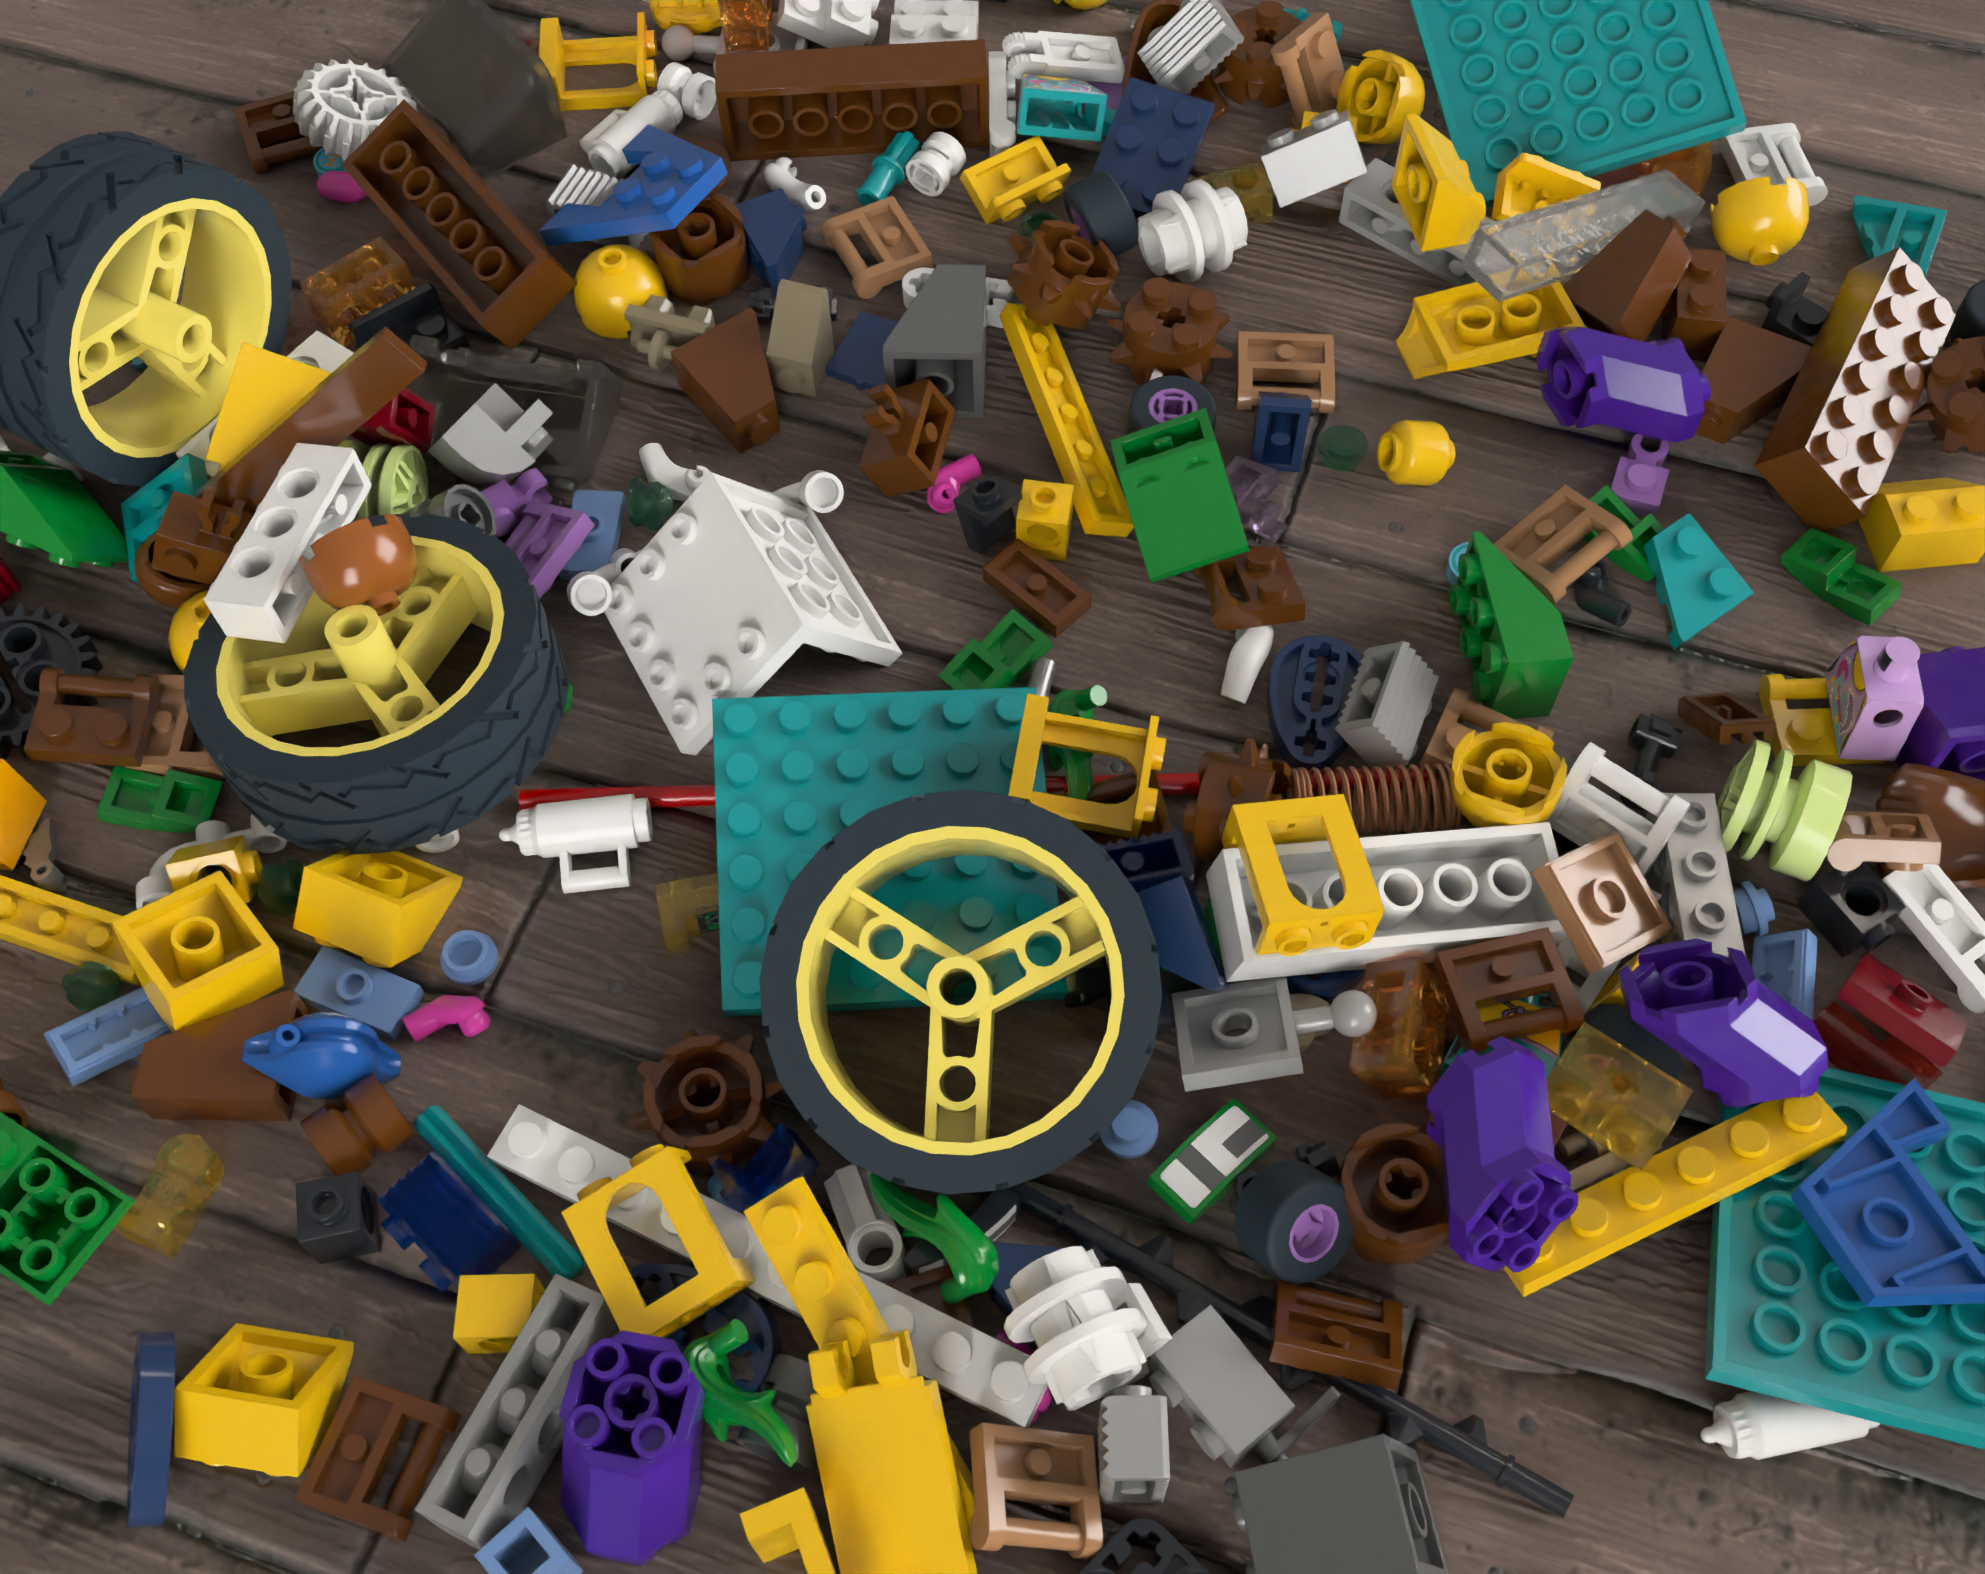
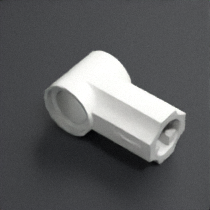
(865, 1223)

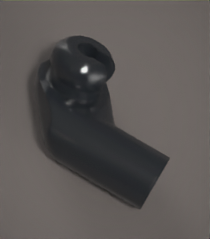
(1594, 597)

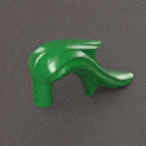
(1076, 762)
(951, 1231)
(726, 1402)

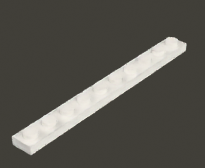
(943, 1347)

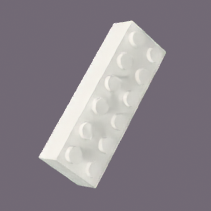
(1434, 888)

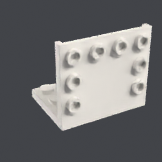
(731, 599)

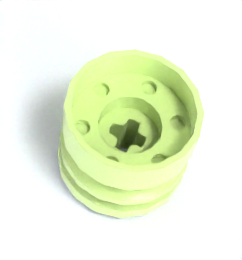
(396, 477)
(1790, 813)

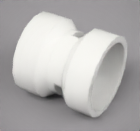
(696, 89)
(934, 165)

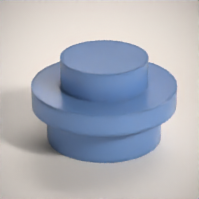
(1753, 909)
(468, 957)
(1131, 1132)

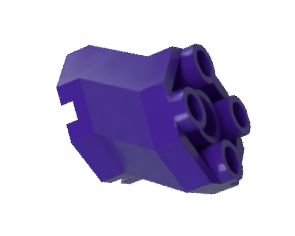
(1622, 383)
(1725, 1022)
(1499, 1157)
(631, 1446)

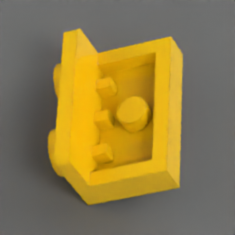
(1014, 179)
(1535, 183)

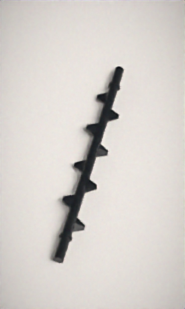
(1254, 1321)

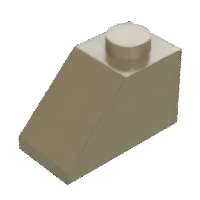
(800, 338)

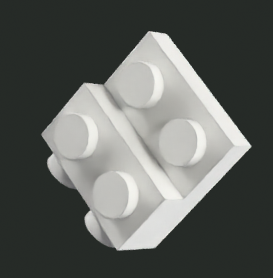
(830, 21)
(934, 21)

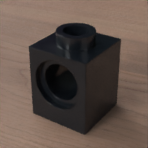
(1861, 889)
(337, 1217)

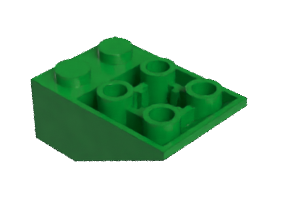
(1179, 495)
(54, 512)
(1508, 634)
(49, 1212)

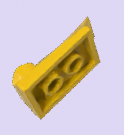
(1472, 329)

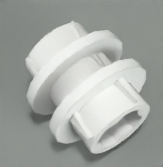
(1192, 231)
(1069, 1313)

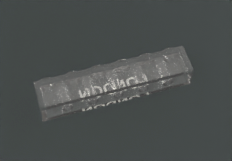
(1564, 236)

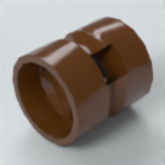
(358, 1127)

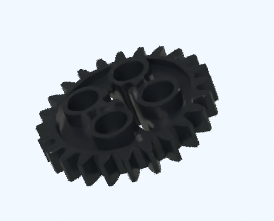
(29, 647)

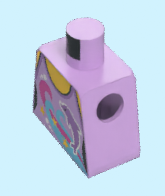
(1879, 681)

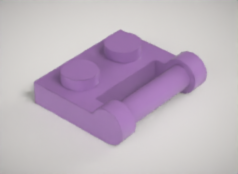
(548, 540)

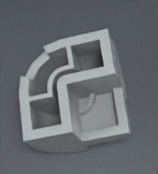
(494, 439)

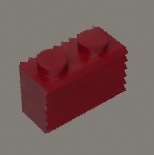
(401, 421)

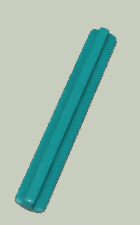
(498, 1193)

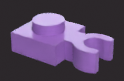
(1640, 477)
(511, 500)

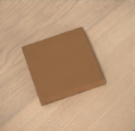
(1602, 901)

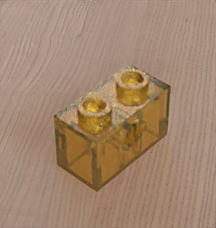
(1615, 1096)

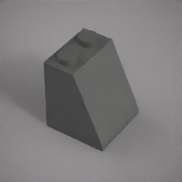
(944, 338)
(1340, 1512)

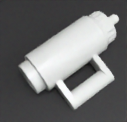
(613, 133)
(584, 828)
(1772, 1426)

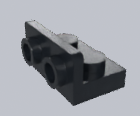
(408, 315)

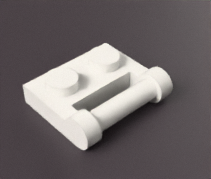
(1757, 154)
(1591, 814)

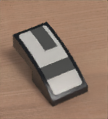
(992, 1218)

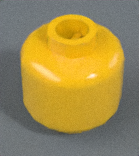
(1415, 453)

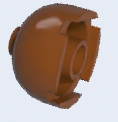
(363, 565)

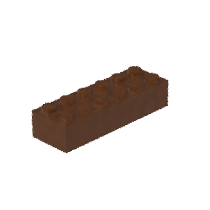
(851, 98)
(458, 225)
(1856, 391)

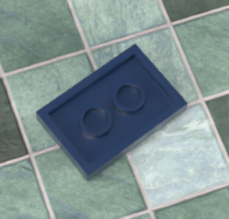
(1153, 142)

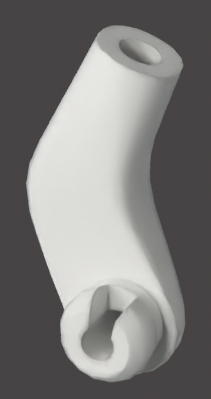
(782, 176)
(678, 480)
(1246, 661)

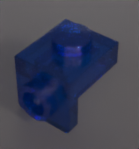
(772, 1167)

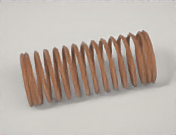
(1444, 806)

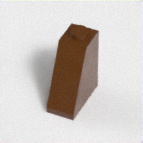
(1631, 277)
(1748, 378)
(730, 380)
(201, 1072)

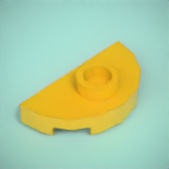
(696, 15)

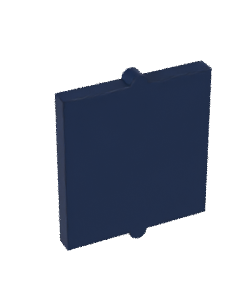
(861, 352)

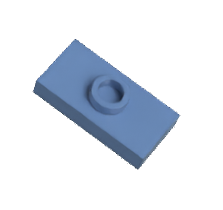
(607, 513)
(1788, 966)
(359, 991)
(105, 1036)

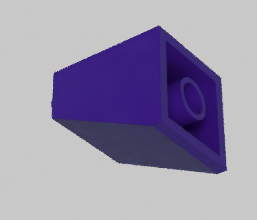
(1952, 719)

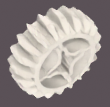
(344, 104)

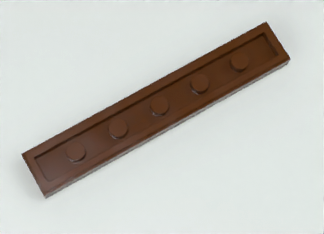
(320, 418)

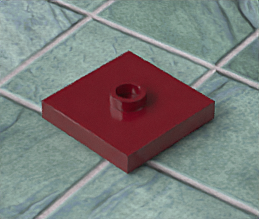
(1904, 1010)

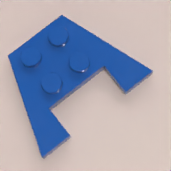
(654, 198)
(1884, 1216)

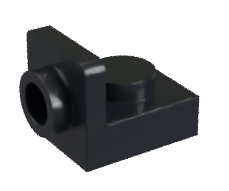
(1793, 313)
(987, 511)

